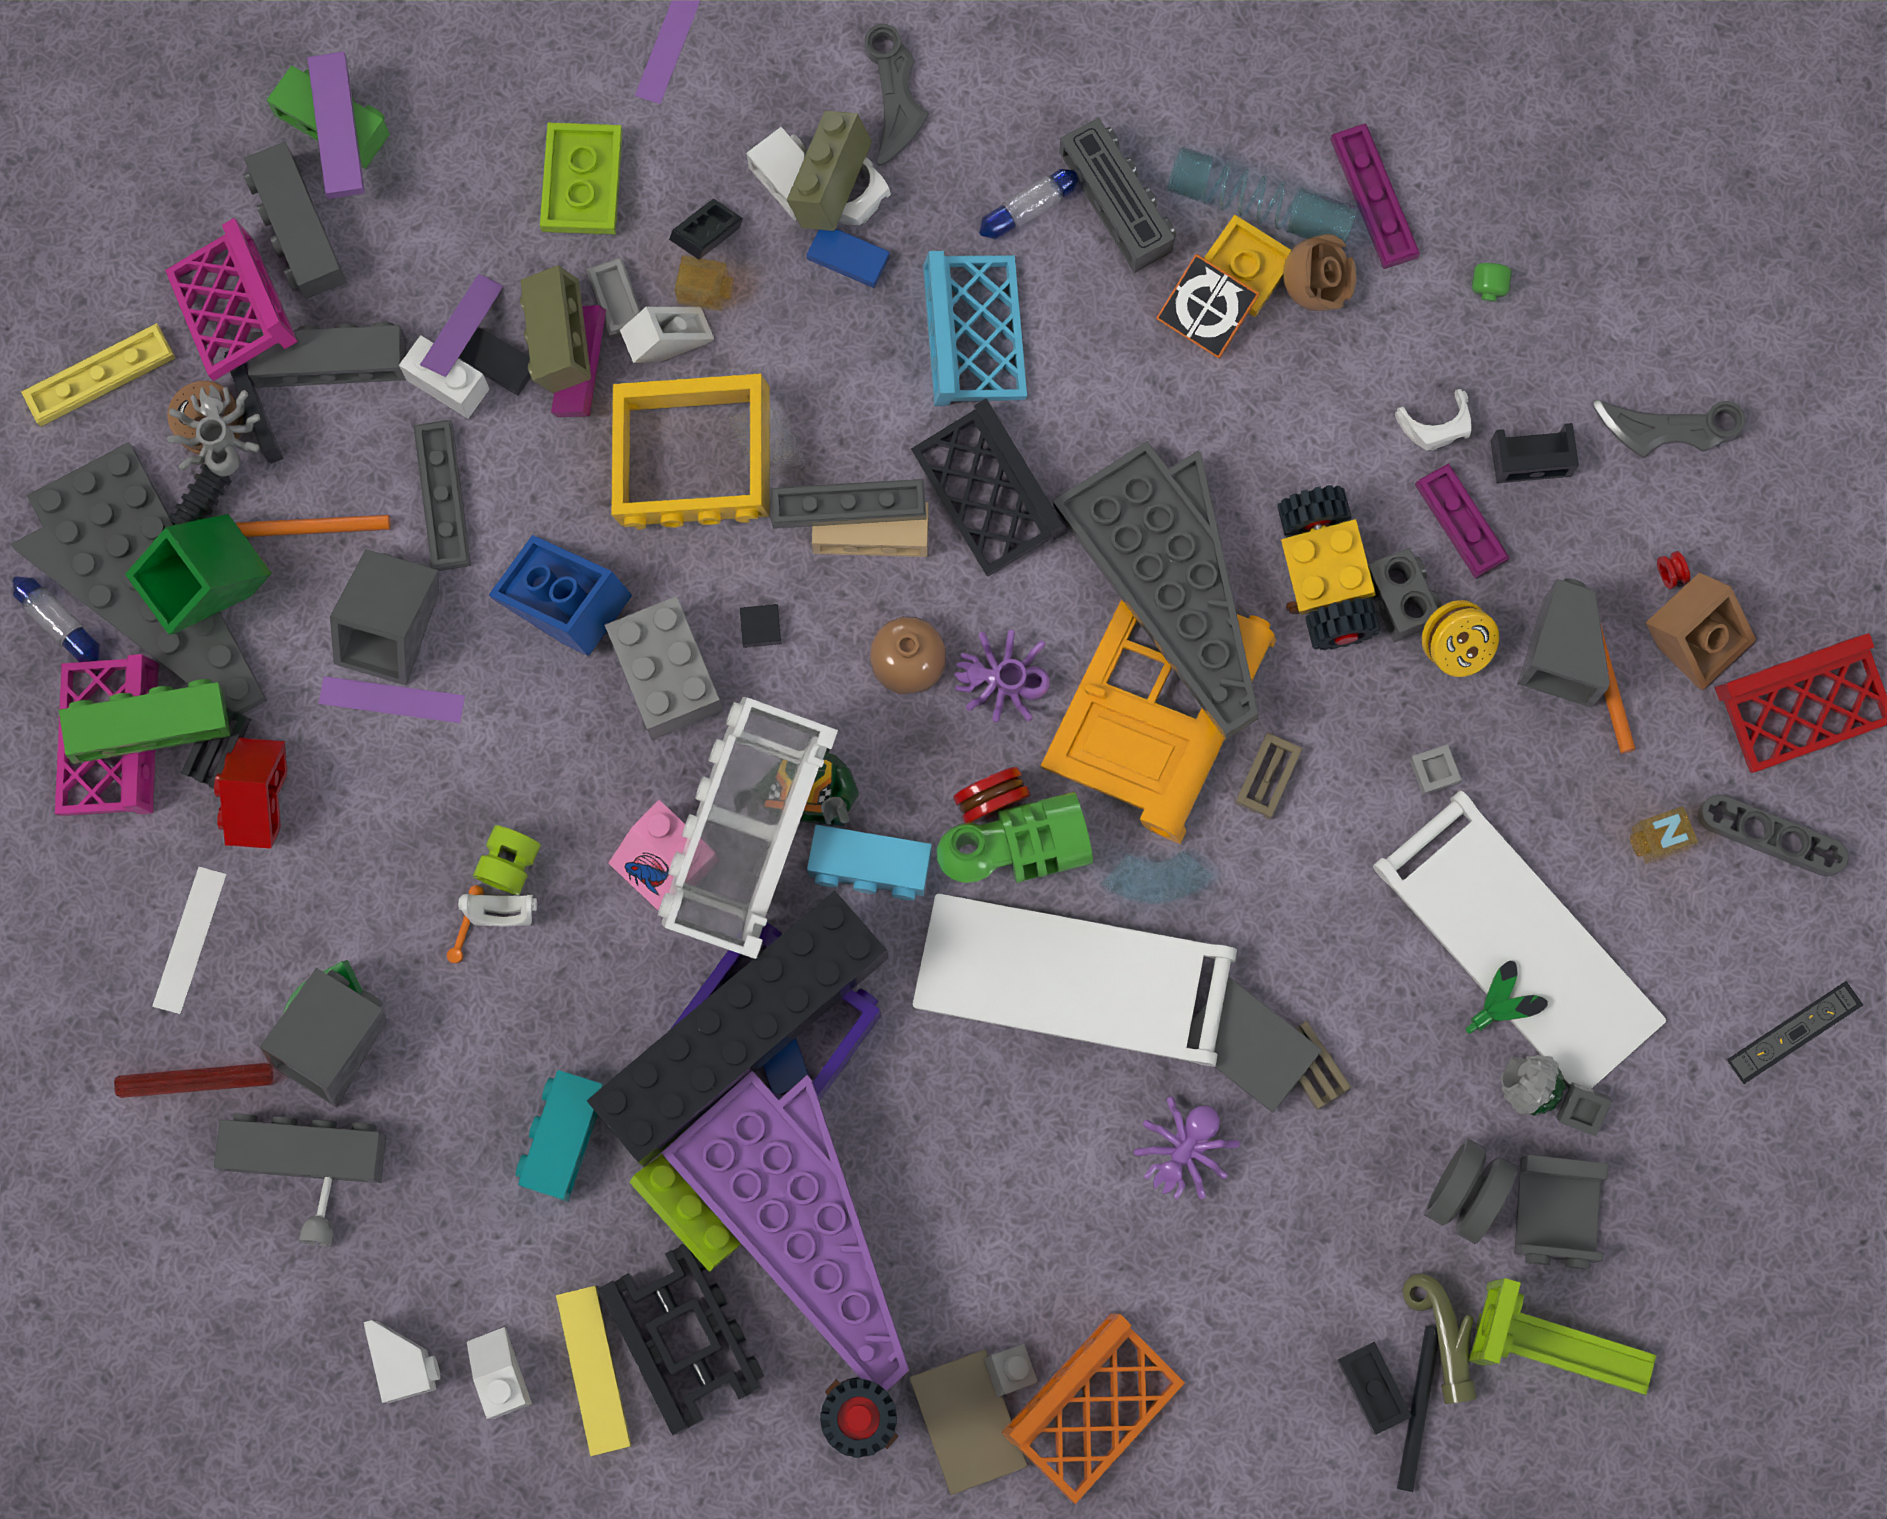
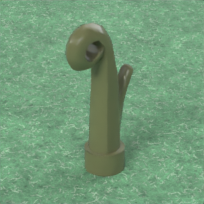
(1452, 1340)

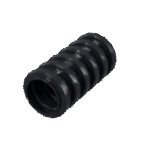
(201, 497)

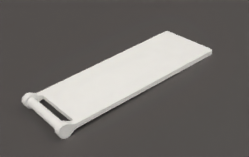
(1497, 910)
(1070, 978)

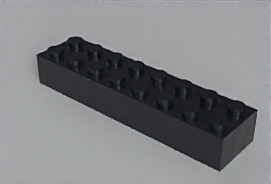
(738, 1028)

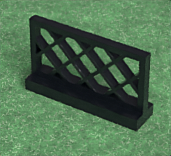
(1015, 469)

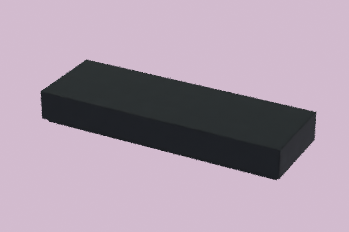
(254, 406)

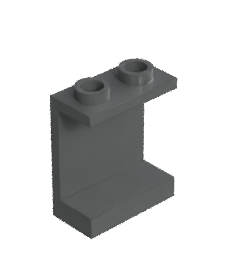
(1559, 1210)

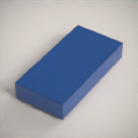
(848, 256)

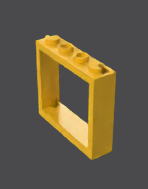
(686, 393)

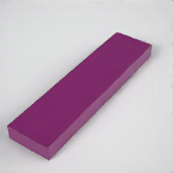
(1375, 196)

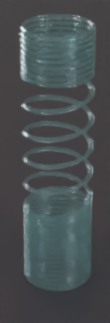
(1311, 214)

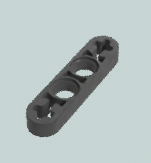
(1773, 831)

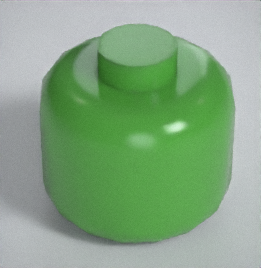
(1491, 280)

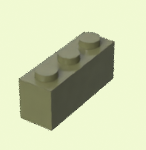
(829, 170)
(555, 329)

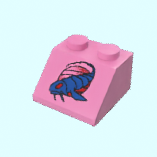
(648, 853)

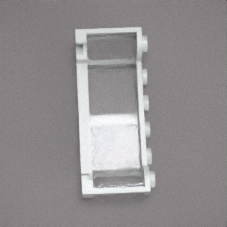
(744, 825)

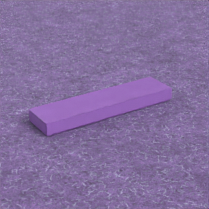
(336, 125)

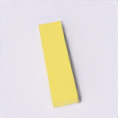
(98, 375)
(593, 1371)

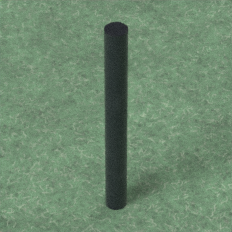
(1418, 1410)

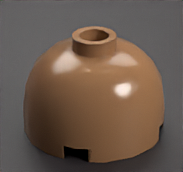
(1319, 273)
(908, 655)

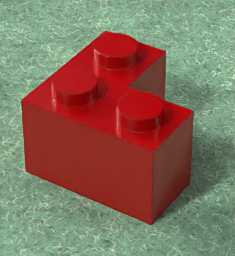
(250, 792)

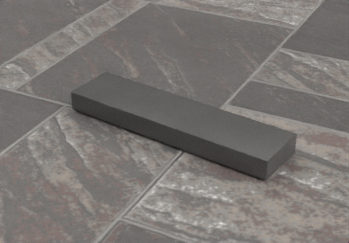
(442, 495)
(848, 503)

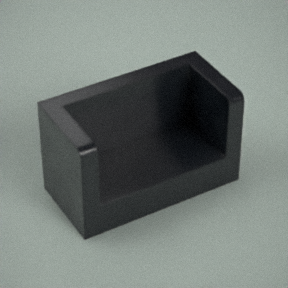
(1534, 456)

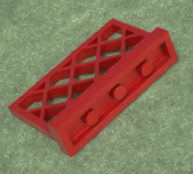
(1794, 671)

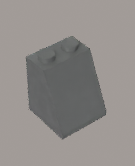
(383, 616)
(1567, 646)
(325, 1035)

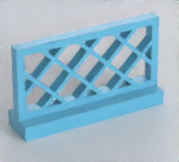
(942, 324)

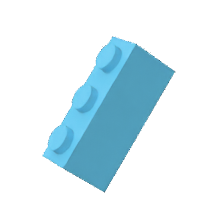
(869, 862)

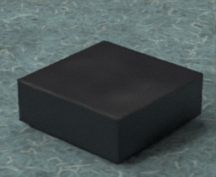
(760, 625)

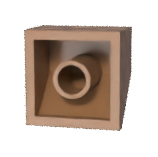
(1702, 629)

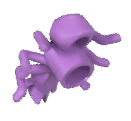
(1009, 677)
(1188, 1144)

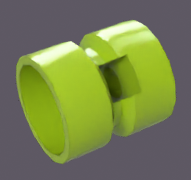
(500, 872)

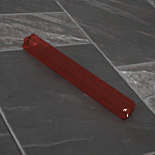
(193, 1080)

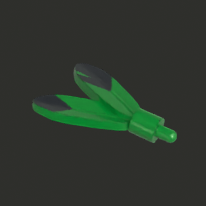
(1498, 1006)

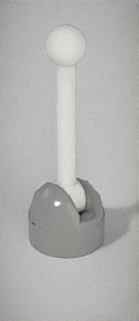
(318, 1227)

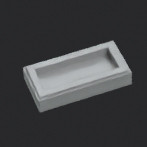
(614, 294)

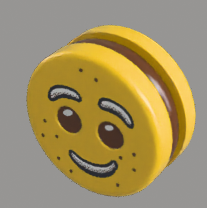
(1460, 638)

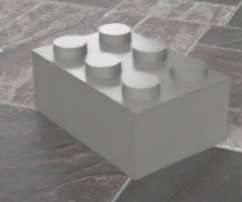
(664, 667)

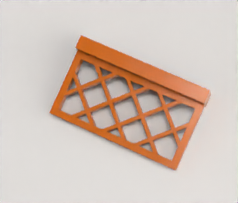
(1065, 1385)

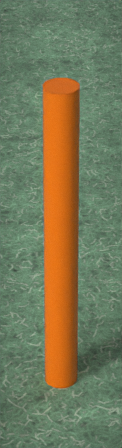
(315, 525)
(1616, 709)

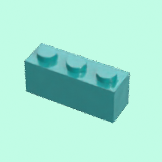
(559, 1136)

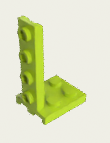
(1507, 1330)

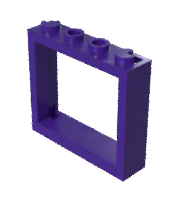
(859, 1000)

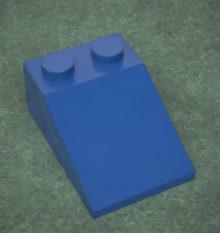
(561, 594)

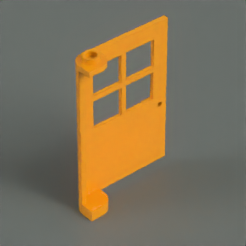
(1135, 745)

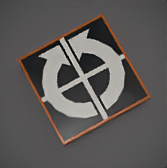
(1208, 306)

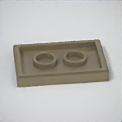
(966, 1422)

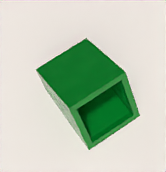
(197, 571)

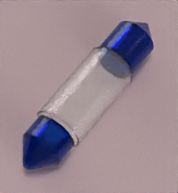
(1028, 203)
(55, 619)

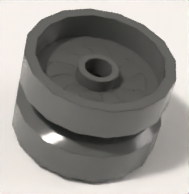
(1476, 1193)

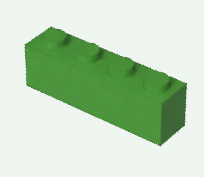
(144, 721)

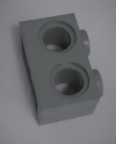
(1393, 597)

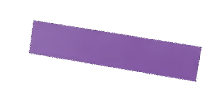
(667, 50)
(461, 325)
(391, 699)

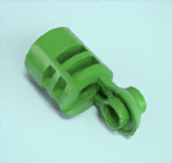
(1032, 837)

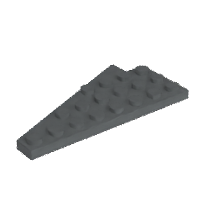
(93, 534)
(1165, 559)

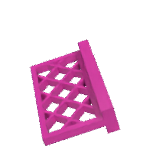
(259, 292)
(136, 768)

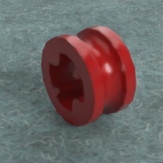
(1673, 570)

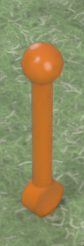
(455, 954)

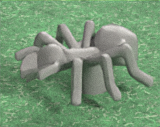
(214, 433)

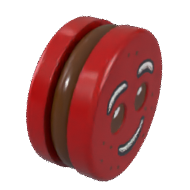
(991, 794)

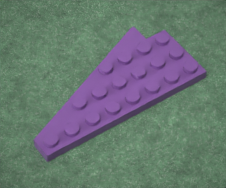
(785, 1198)

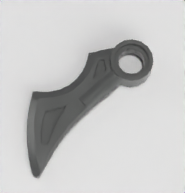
(901, 113)
(1647, 431)

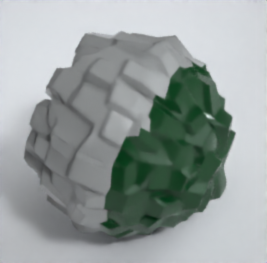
(1533, 1084)

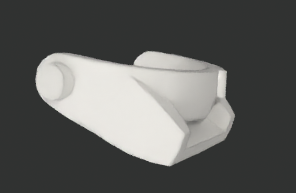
(866, 205)
(1436, 436)
(476, 906)

